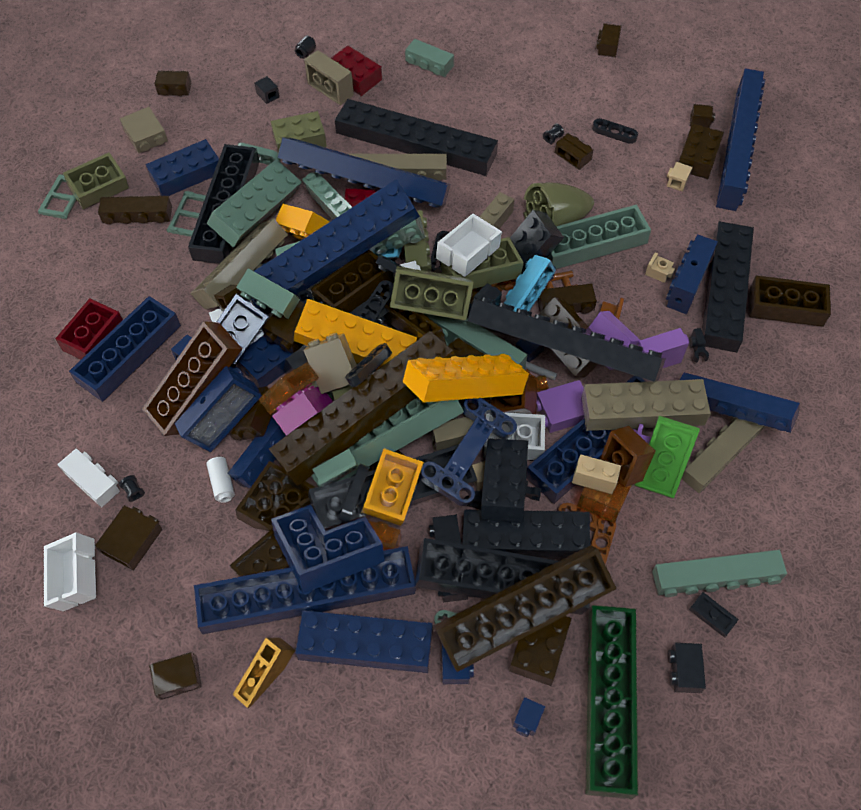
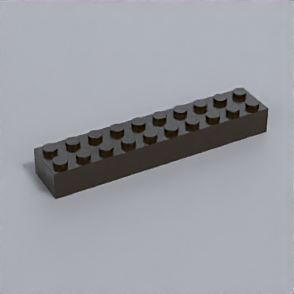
(353, 413)

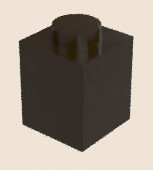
(702, 115)

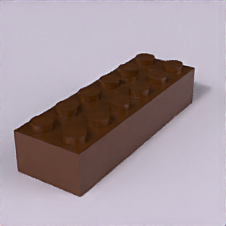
(191, 374)

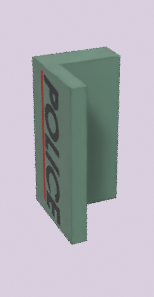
(336, 468)

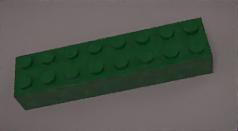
(612, 703)

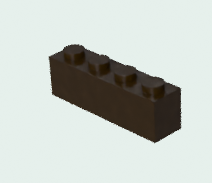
(135, 209)

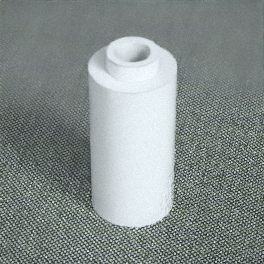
(220, 480)

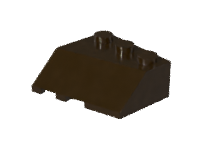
(271, 497)

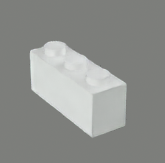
(89, 477)

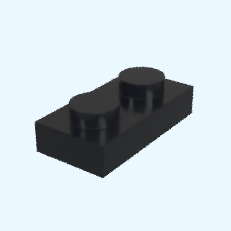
(713, 614)

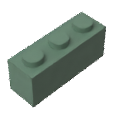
(429, 57)
(267, 294)

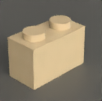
(596, 474)

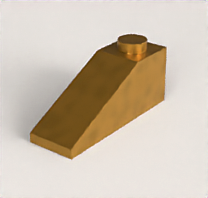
(263, 670)

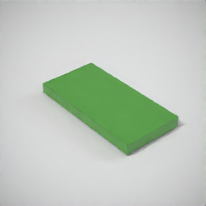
(673, 448)

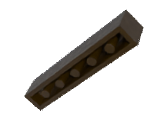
(412, 322)

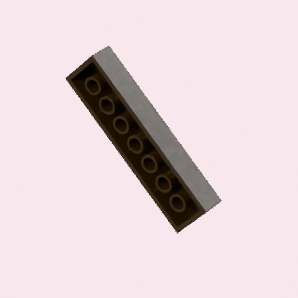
(525, 607)

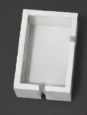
(468, 244)
(69, 572)

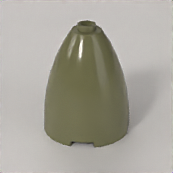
(559, 201)

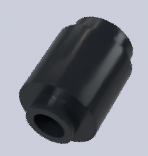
(305, 46)

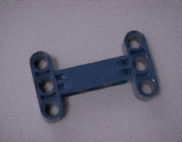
(468, 450)

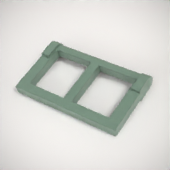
(53, 194)
(187, 195)

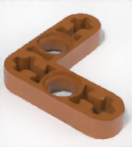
(596, 526)

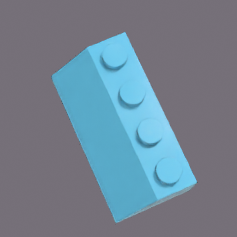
(530, 283)

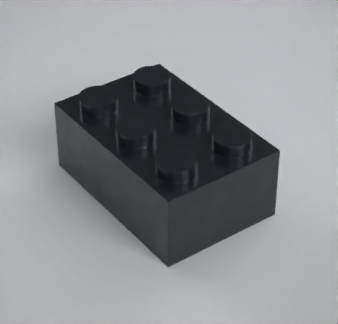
(536, 237)

